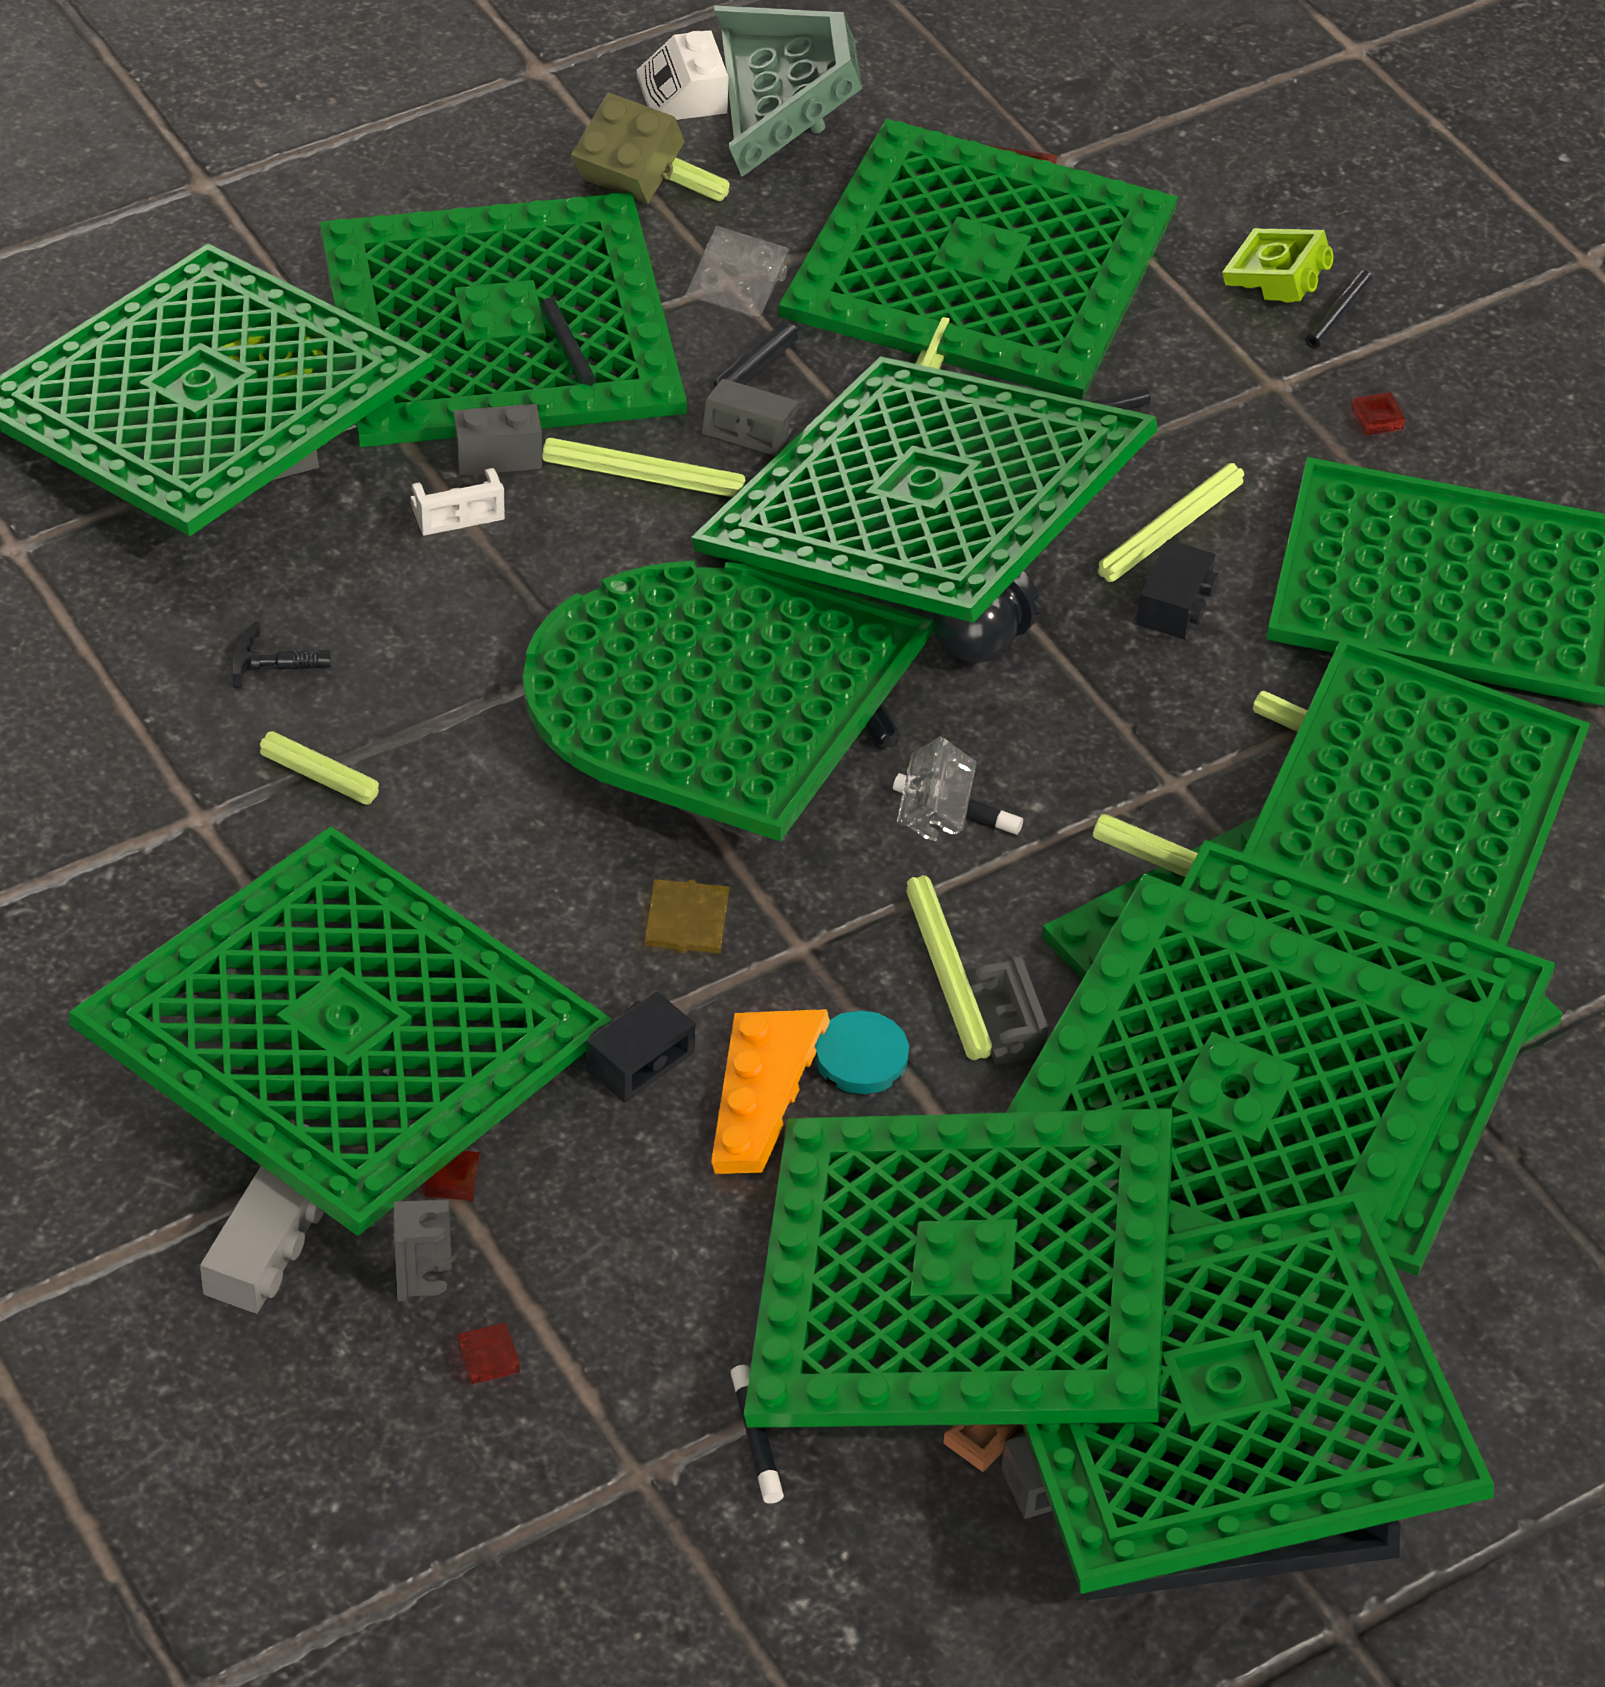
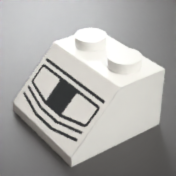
(686, 77)

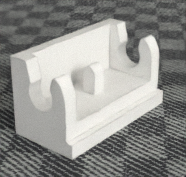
(458, 506)

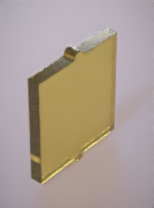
(687, 916)

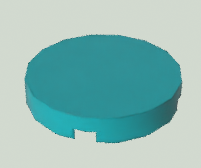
(862, 1052)

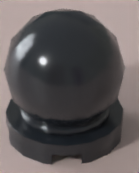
(995, 629)

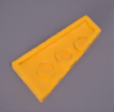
(760, 1082)

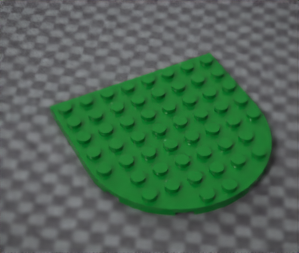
(715, 685)

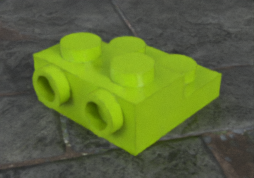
(1280, 262)

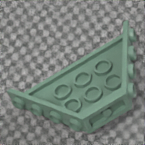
(783, 75)

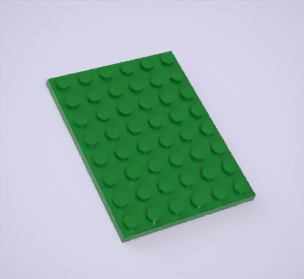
(1447, 579)
(1419, 790)

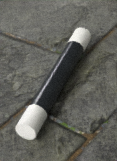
(980, 812)
(758, 1442)

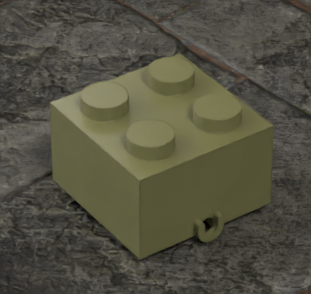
(628, 147)

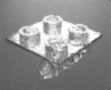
(738, 272)

